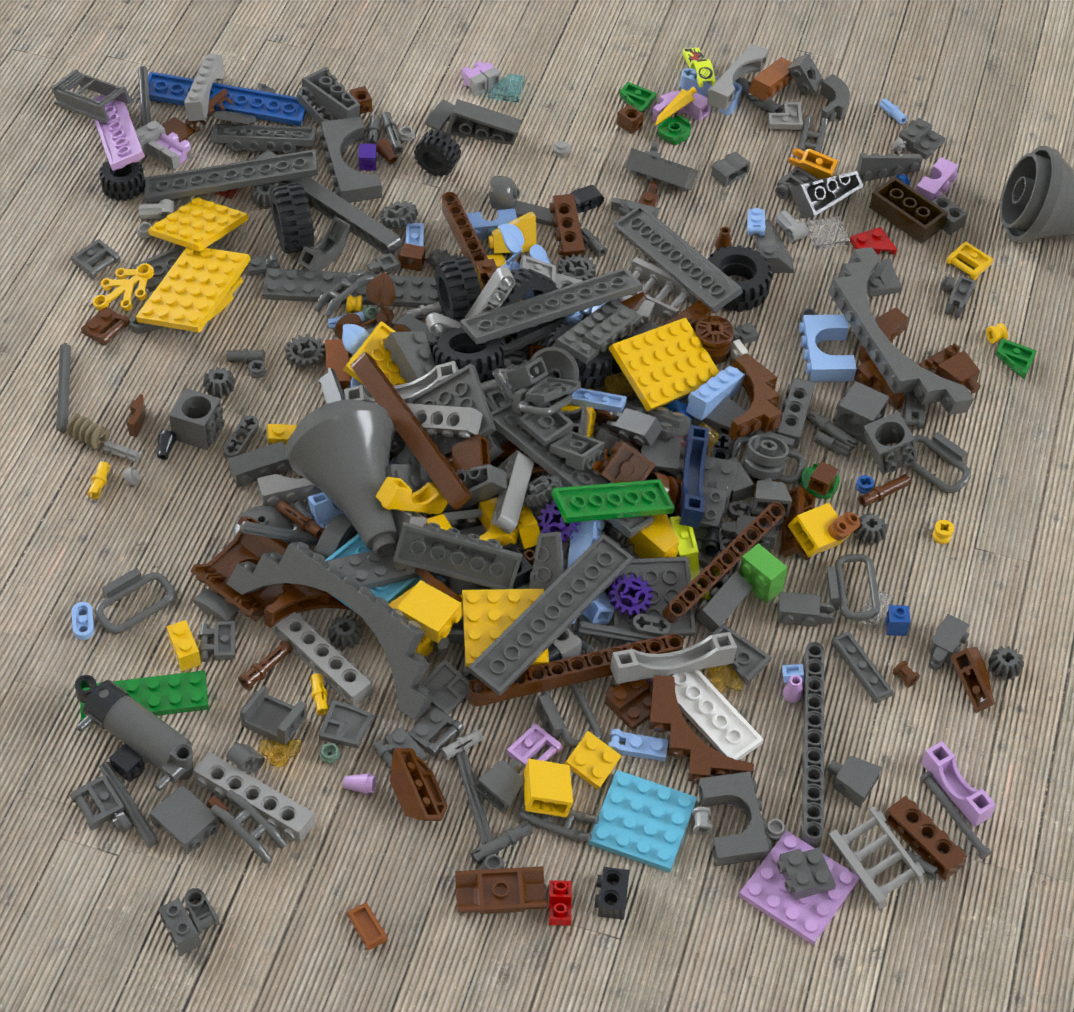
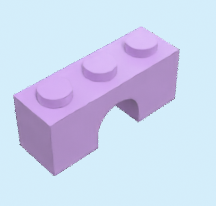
(942, 175)

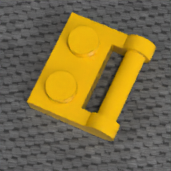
(971, 256)

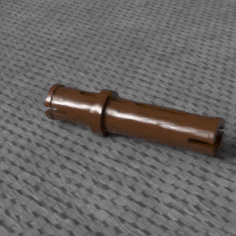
(879, 493)
(286, 509)

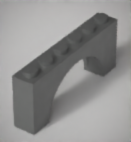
(349, 183)

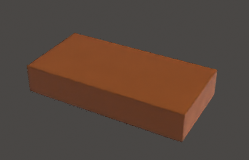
(367, 926)

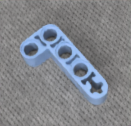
(689, 80)

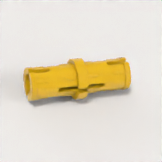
(99, 480)
(319, 694)

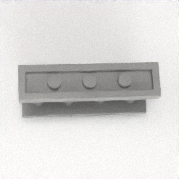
(659, 277)
(866, 876)

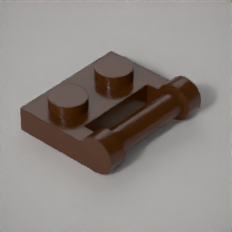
(102, 322)

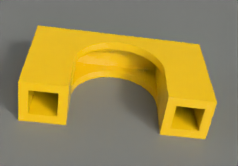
(487, 514)

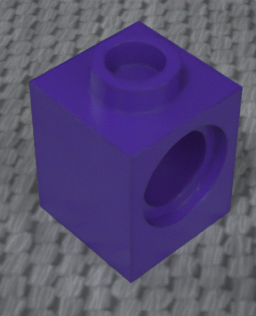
(367, 157)

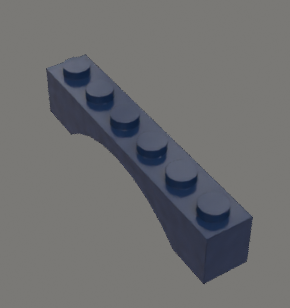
(692, 480)

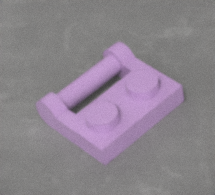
(531, 743)

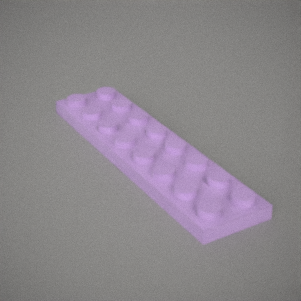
(119, 135)

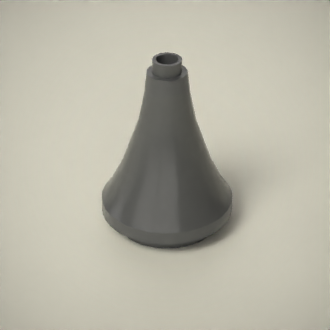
(1039, 197)
(346, 456)

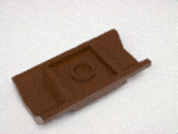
(500, 890)

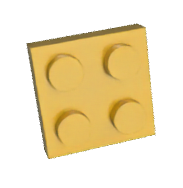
(593, 760)

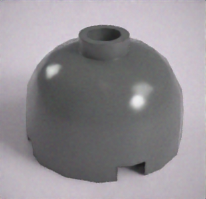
(503, 193)

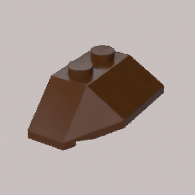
(416, 786)

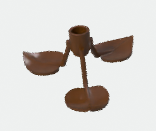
(380, 291)

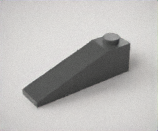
(774, 250)

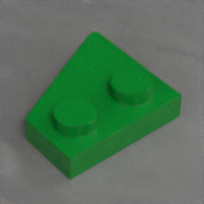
(637, 96)
(1016, 356)

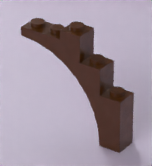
(891, 324)
(762, 396)
(299, 599)
(683, 742)

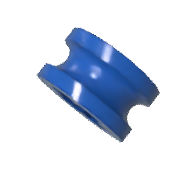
(862, 480)

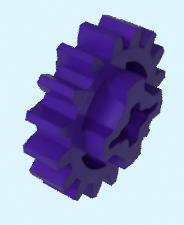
(551, 524)
(635, 588)

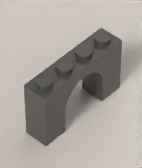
(739, 791)

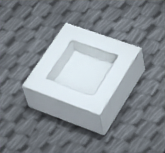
(738, 349)

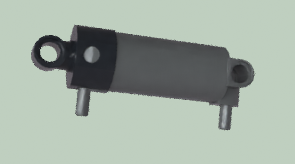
(136, 727)

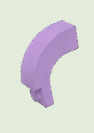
(697, 109)

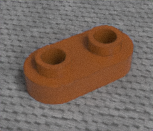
(844, 526)

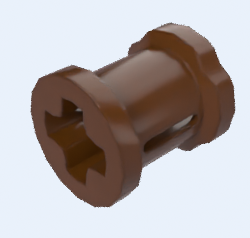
(906, 674)

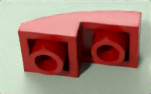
(560, 902)

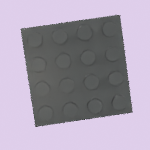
(457, 390)
(667, 580)

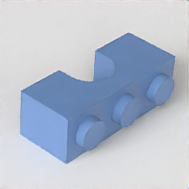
(483, 227)

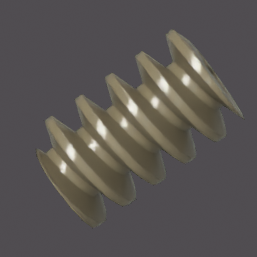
(87, 431)

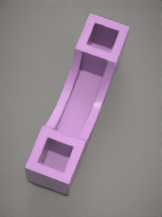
(973, 803)

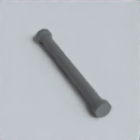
(983, 851)

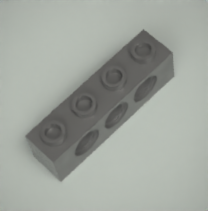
(796, 409)

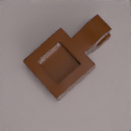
(650, 198)
(486, 268)

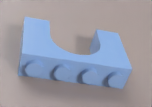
(820, 365)

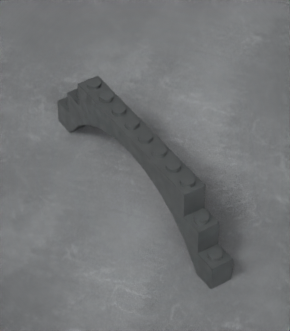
(898, 370)
(394, 631)

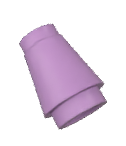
(793, 690)
(361, 783)

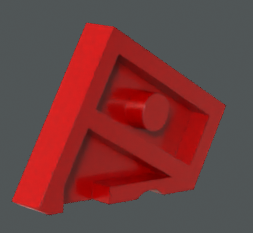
(873, 238)

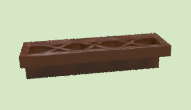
(789, 543)

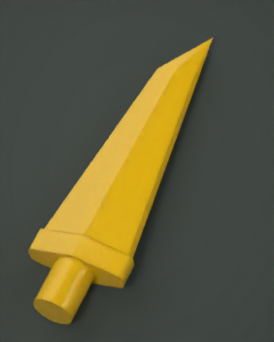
(680, 101)

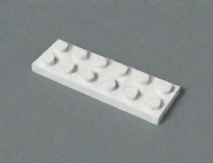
(714, 715)

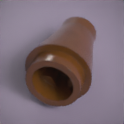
(386, 150)
(723, 239)

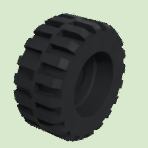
(292, 217)
(747, 264)
(524, 282)
(456, 286)
(459, 347)
(596, 370)

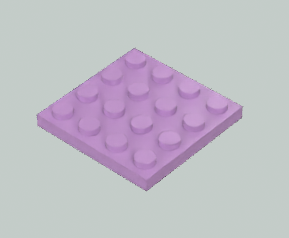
(804, 916)

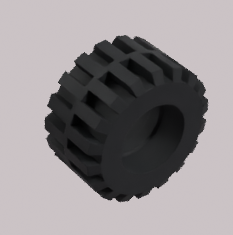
(437, 153)
(123, 182)

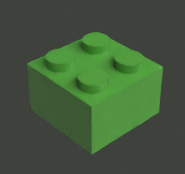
(763, 573)

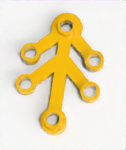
(141, 274)

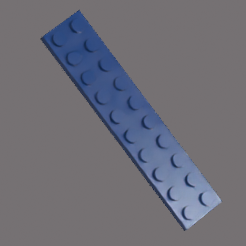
(246, 101)

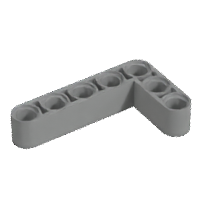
(489, 299)
(510, 501)

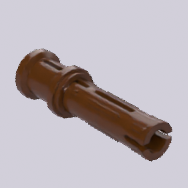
(259, 670)

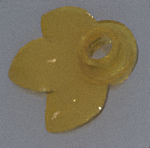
(723, 677)
(275, 749)

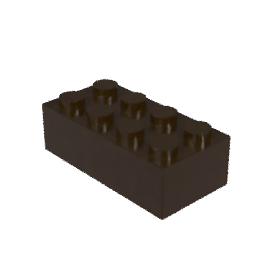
(908, 209)

